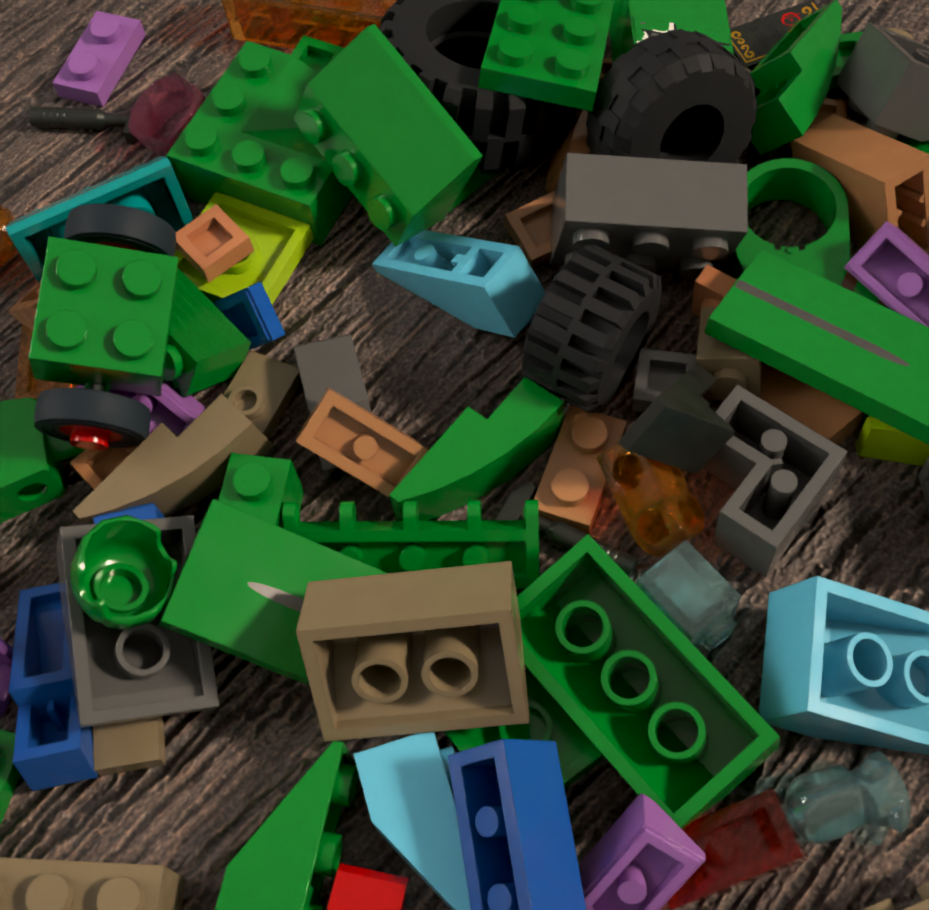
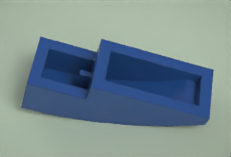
(48, 737)

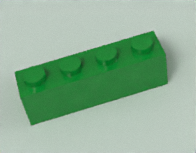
(638, 685)

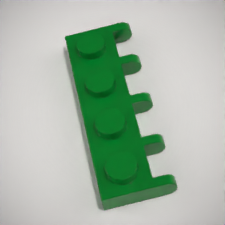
(428, 544)

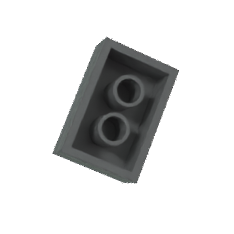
(650, 211)

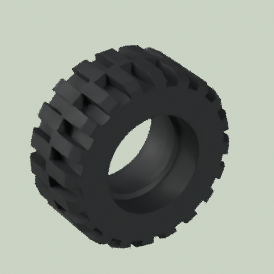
(446, 50)

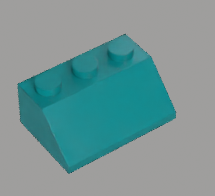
(145, 187)

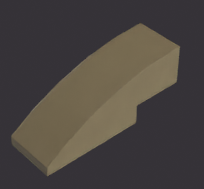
(176, 468)

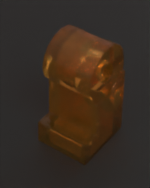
(652, 500)

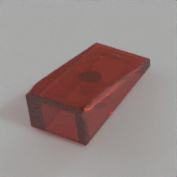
(740, 847)

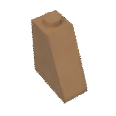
(877, 173)

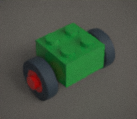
(103, 324)

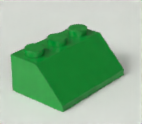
(386, 137)

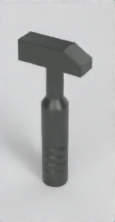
(80, 119)
(559, 532)

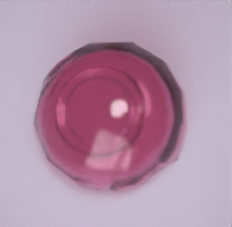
(164, 112)

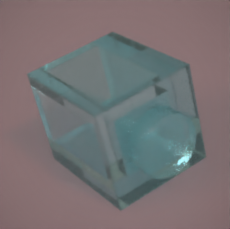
(692, 596)

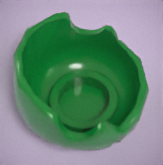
(122, 572)

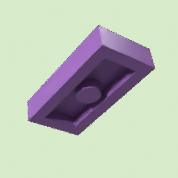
(99, 58)

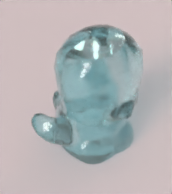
(836, 801)

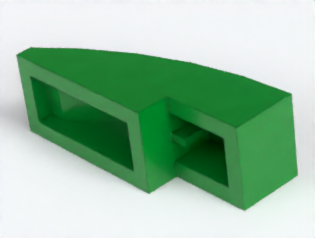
(796, 78)
(481, 452)

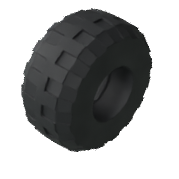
(674, 101)

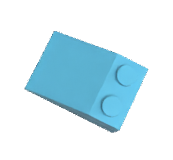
(846, 666)

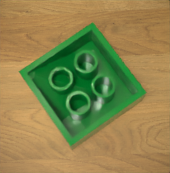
(253, 148)

